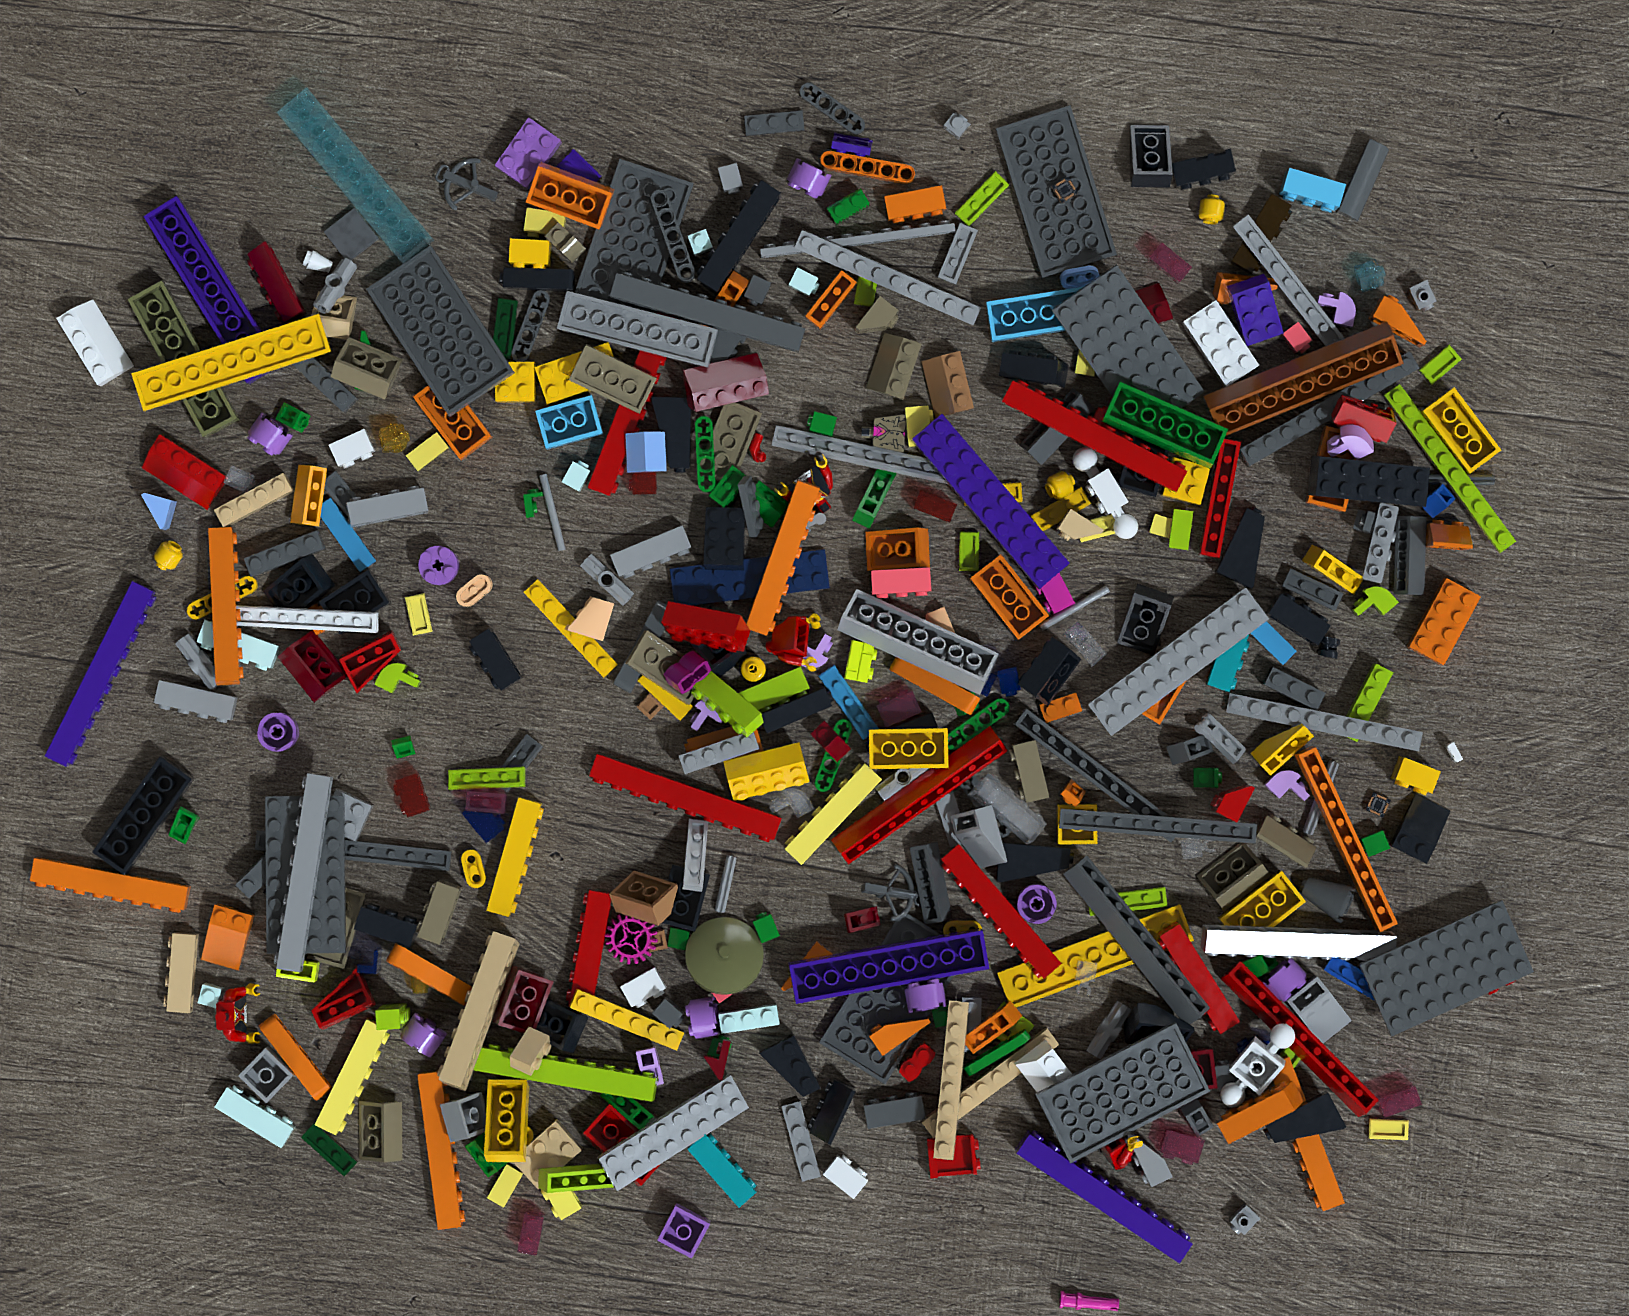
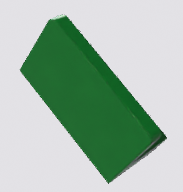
(727, 489)
(771, 504)
(476, 1150)

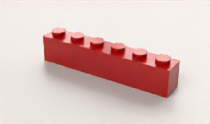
(1219, 499)
(590, 942)
(1194, 969)

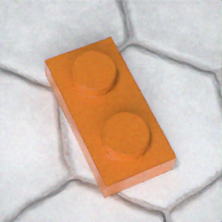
(1061, 708)
(1072, 793)

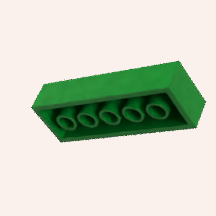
(1165, 425)

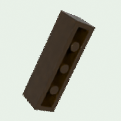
(1269, 222)

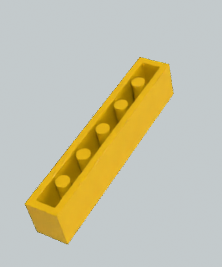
(514, 856)

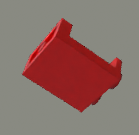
(964, 1158)

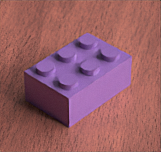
(526, 151)

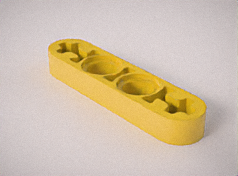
(203, 613)

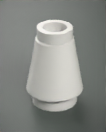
(317, 262)

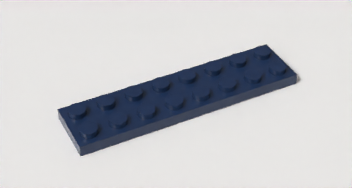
(699, 586)

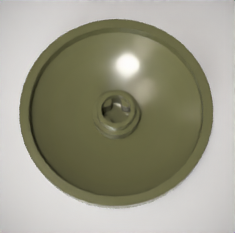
(724, 955)

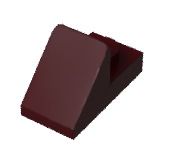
(830, 741)
(862, 919)
(718, 1063)

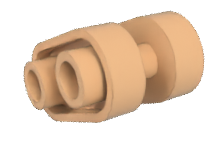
(474, 590)

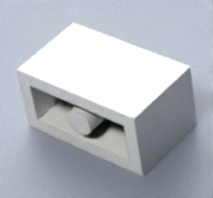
(352, 448)
(643, 987)
(846, 1176)

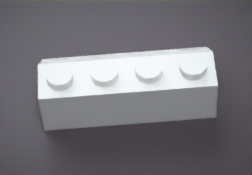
(95, 342)
(1042, 1067)

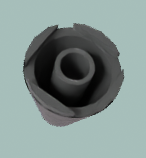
(1328, 896)

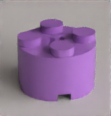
(809, 178)
(269, 434)
(429, 559)
(289, 732)
(1026, 898)
(1285, 978)
(925, 996)
(703, 1017)
(423, 1035)

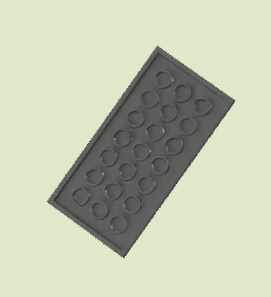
(1039, 156)
(631, 232)
(440, 331)
(1125, 340)
(328, 915)
(1446, 968)
(864, 1010)
(1122, 1092)

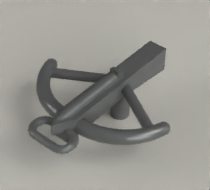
(473, 186)
(887, 891)

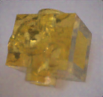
(393, 438)

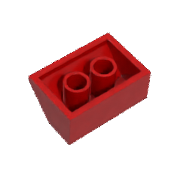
(1232, 801)

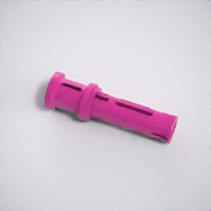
(1079, 1301)

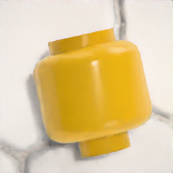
(1211, 209)
(1060, 485)
(168, 555)
(755, 661)

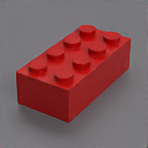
(705, 627)

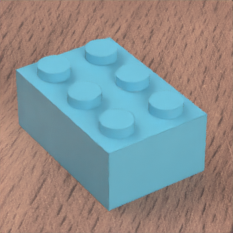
(1312, 190)
(569, 422)

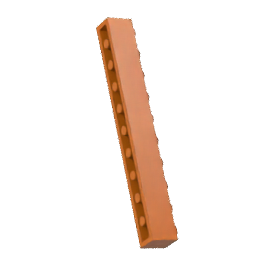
(1345, 838)

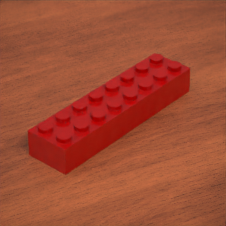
(1001, 911)

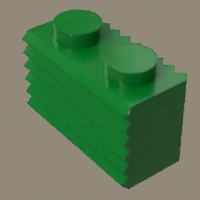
(848, 206)

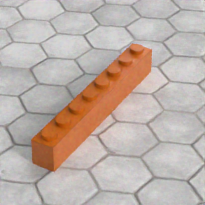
(782, 557)
(224, 606)
(109, 883)
(440, 1153)
(1313, 1155)

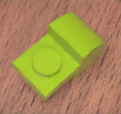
(1375, 596)
(392, 674)

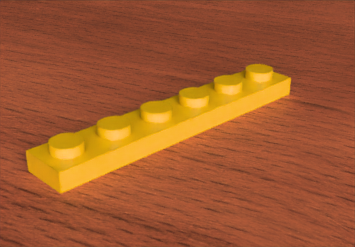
(560, 618)
(626, 1019)

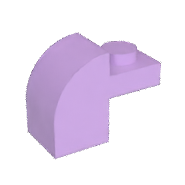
(1343, 308)
(1351, 438)
(823, 646)
(699, 718)
(1286, 779)
(649, 1061)

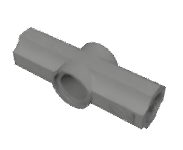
(331, 293)
(616, 588)
(198, 660)
(892, 784)
(1108, 1029)

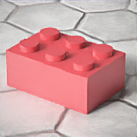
(901, 582)

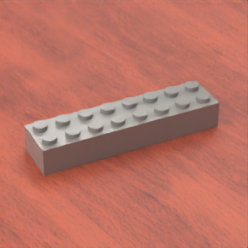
(918, 641)

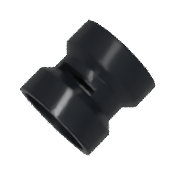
(1329, 647)

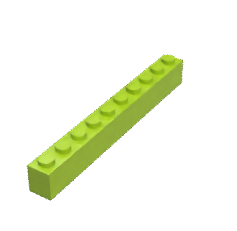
(573, 1074)

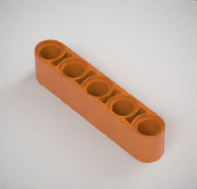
(857, 169)
(936, 685)
(428, 974)
(295, 1057)

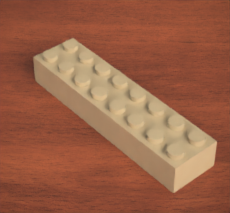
(478, 1011)

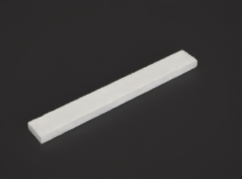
(308, 619)

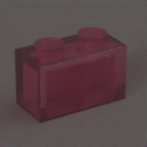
(1169, 263)
(898, 708)
(486, 802)
(1398, 1100)
(1181, 1146)
(531, 1233)

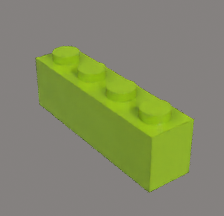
(776, 690)
(1369, 694)
(728, 704)
(392, 1016)
(573, 1178)

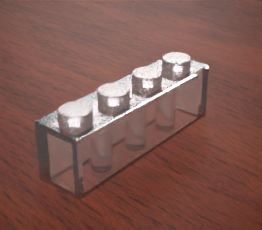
(1008, 808)

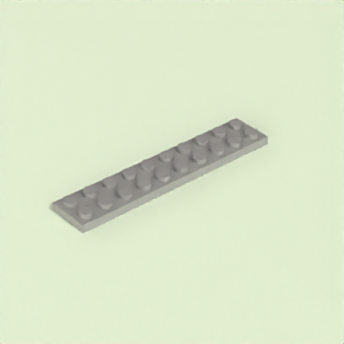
(1178, 661)

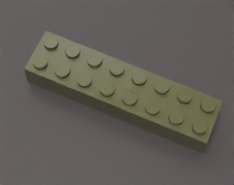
(174, 339)

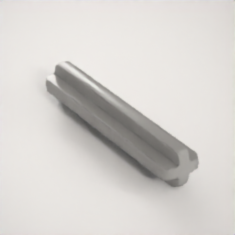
(725, 883)

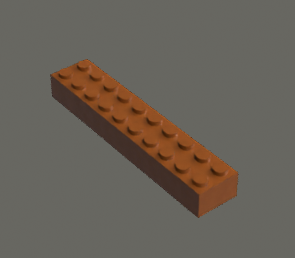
(1305, 379)

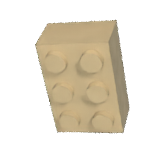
(549, 1149)

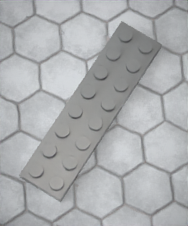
(637, 329)
(672, 1132)

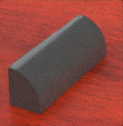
(1363, 180)
(1044, 440)
(1410, 555)
(931, 883)

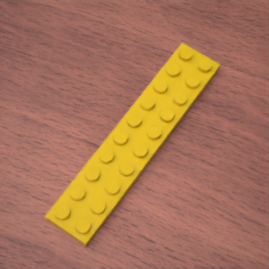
(231, 362)
(1023, 986)

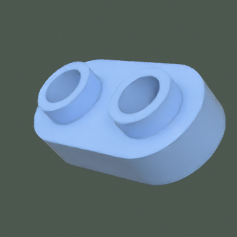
(1079, 276)

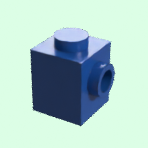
(1438, 500)

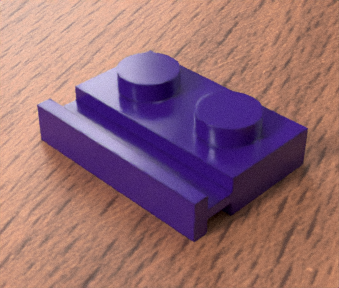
(857, 145)
(579, 166)

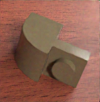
(565, 242)

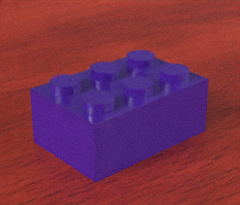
(1255, 309)

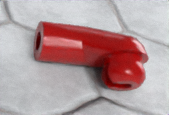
(754, 448)

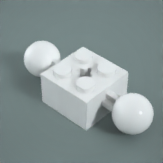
(1106, 492)
(1257, 1078)

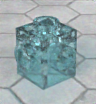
(1369, 275)

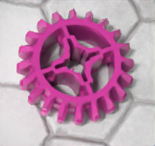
(626, 929)

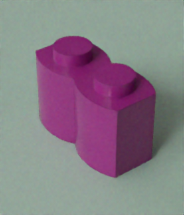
(687, 672)

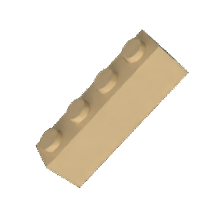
(254, 500)
(182, 972)

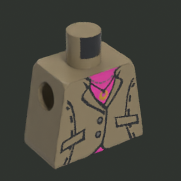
(887, 433)

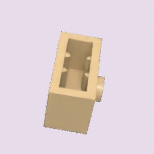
(530, 1051)

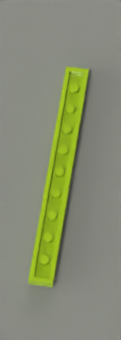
(1449, 468)

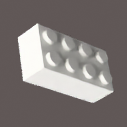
(1220, 344)

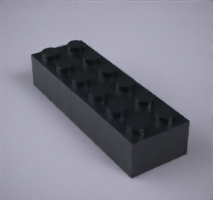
(739, 236)
(1368, 481)
(143, 815)

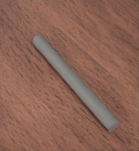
(552, 512)
(1073, 608)

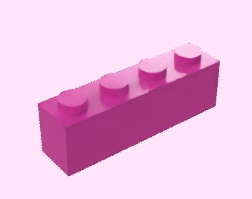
(1056, 595)

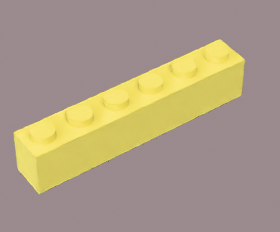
(833, 813)
(351, 1077)

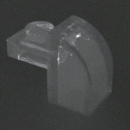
(796, 798)

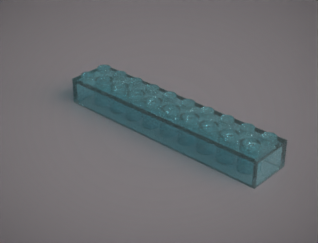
(355, 176)

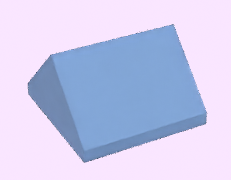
(645, 452)
(161, 509)

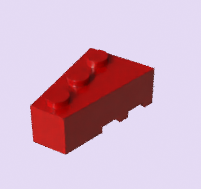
(1375, 421)
(368, 659)
(344, 1001)

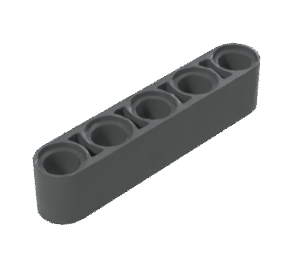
(666, 228)
(628, 676)

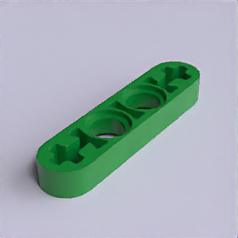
(702, 454)
(978, 726)
(827, 756)
(996, 1052)

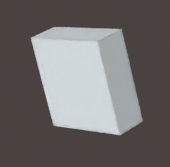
(1453, 752)

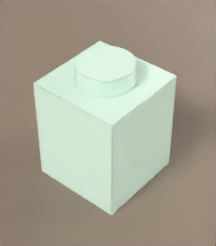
(700, 242)
(804, 282)
(576, 475)
(210, 994)

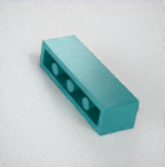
(1226, 665)
(722, 1169)

